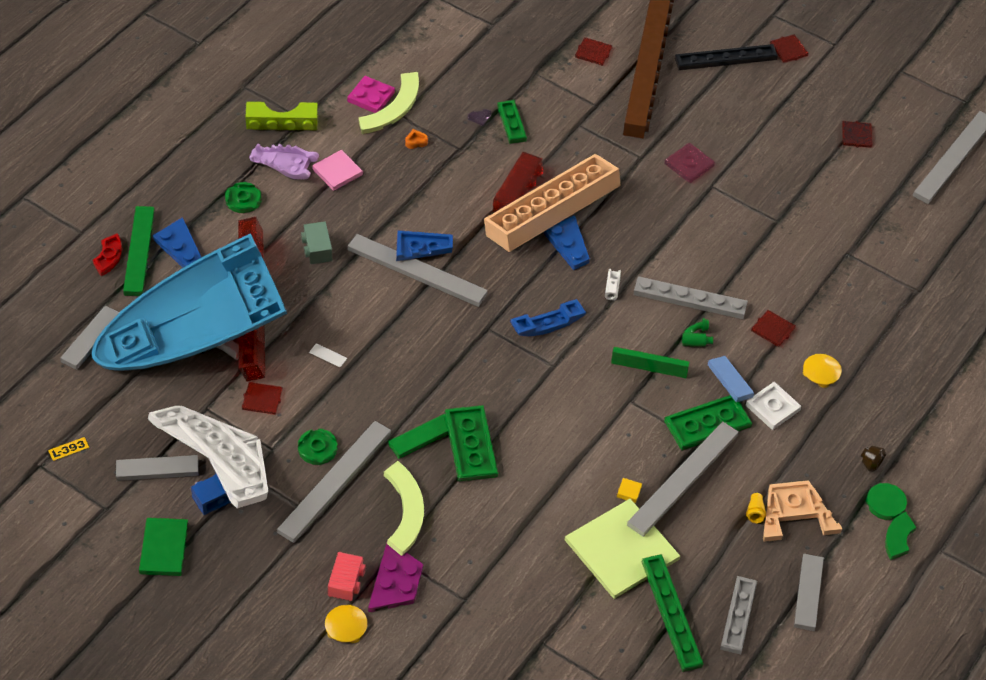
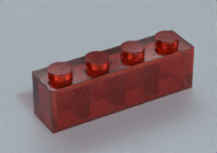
(519, 181)

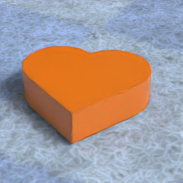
(416, 139)

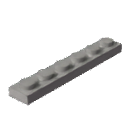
(690, 297)

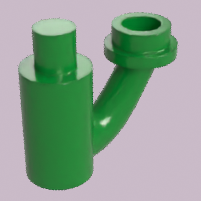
(690, 338)

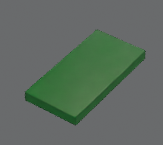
(697, 423)
(471, 443)

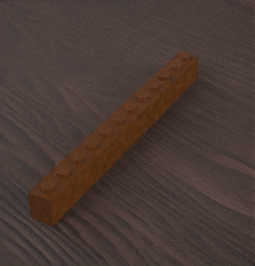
(647, 67)

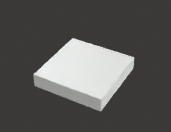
(773, 405)

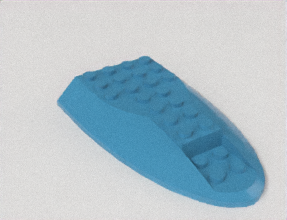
(193, 310)

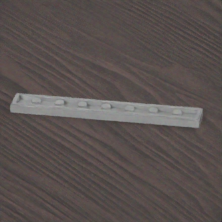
(951, 159)
(418, 270)
(682, 479)
(333, 482)

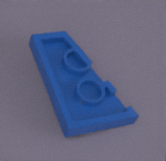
(569, 242)
(178, 243)
(421, 244)

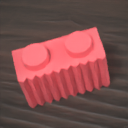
(345, 576)

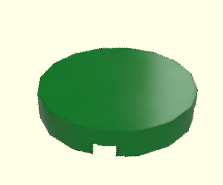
(243, 197)
(317, 446)
(886, 501)

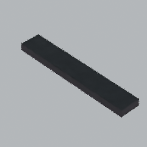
(726, 57)

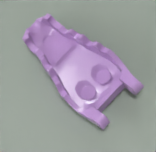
(286, 160)

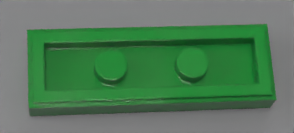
(512, 122)

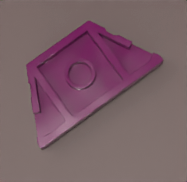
(396, 580)

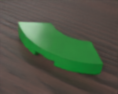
(897, 536)

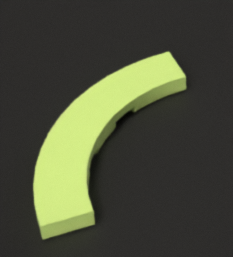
(395, 110)
(412, 508)

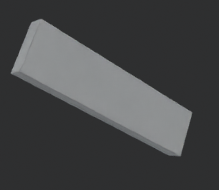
(83, 345)
(157, 467)
(808, 592)
(738, 615)

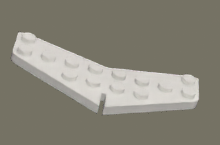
(231, 451)

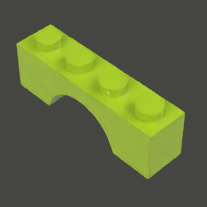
(262, 118)

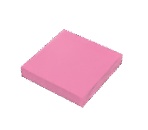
(337, 170)

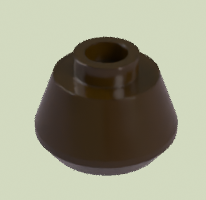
(873, 457)

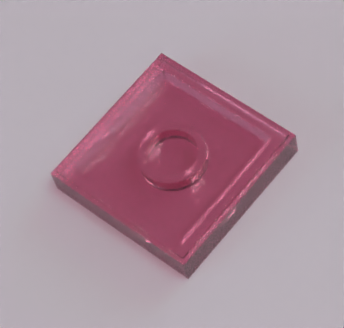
(689, 162)

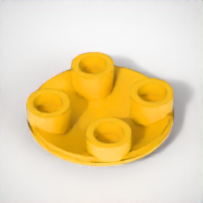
(822, 369)
(346, 623)

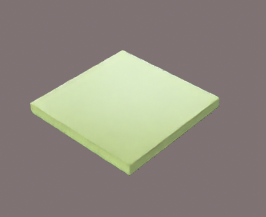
(616, 551)

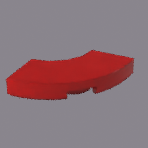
(109, 255)

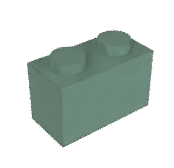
(317, 243)

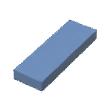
(730, 379)

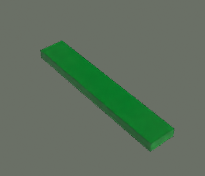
(139, 251)
(672, 613)

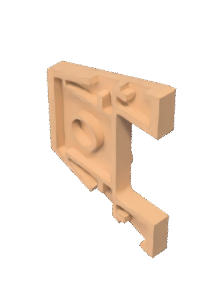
(795, 502)

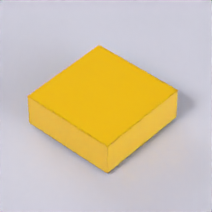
(629, 490)

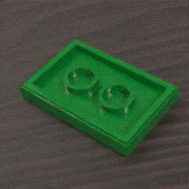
(163, 546)

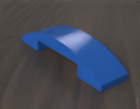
(549, 322)

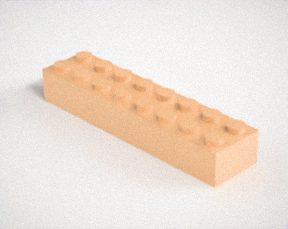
(552, 202)

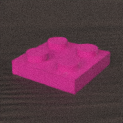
(371, 94)

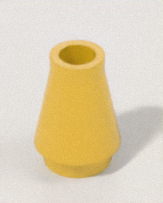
(756, 509)

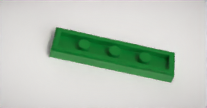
(650, 362)
(419, 437)

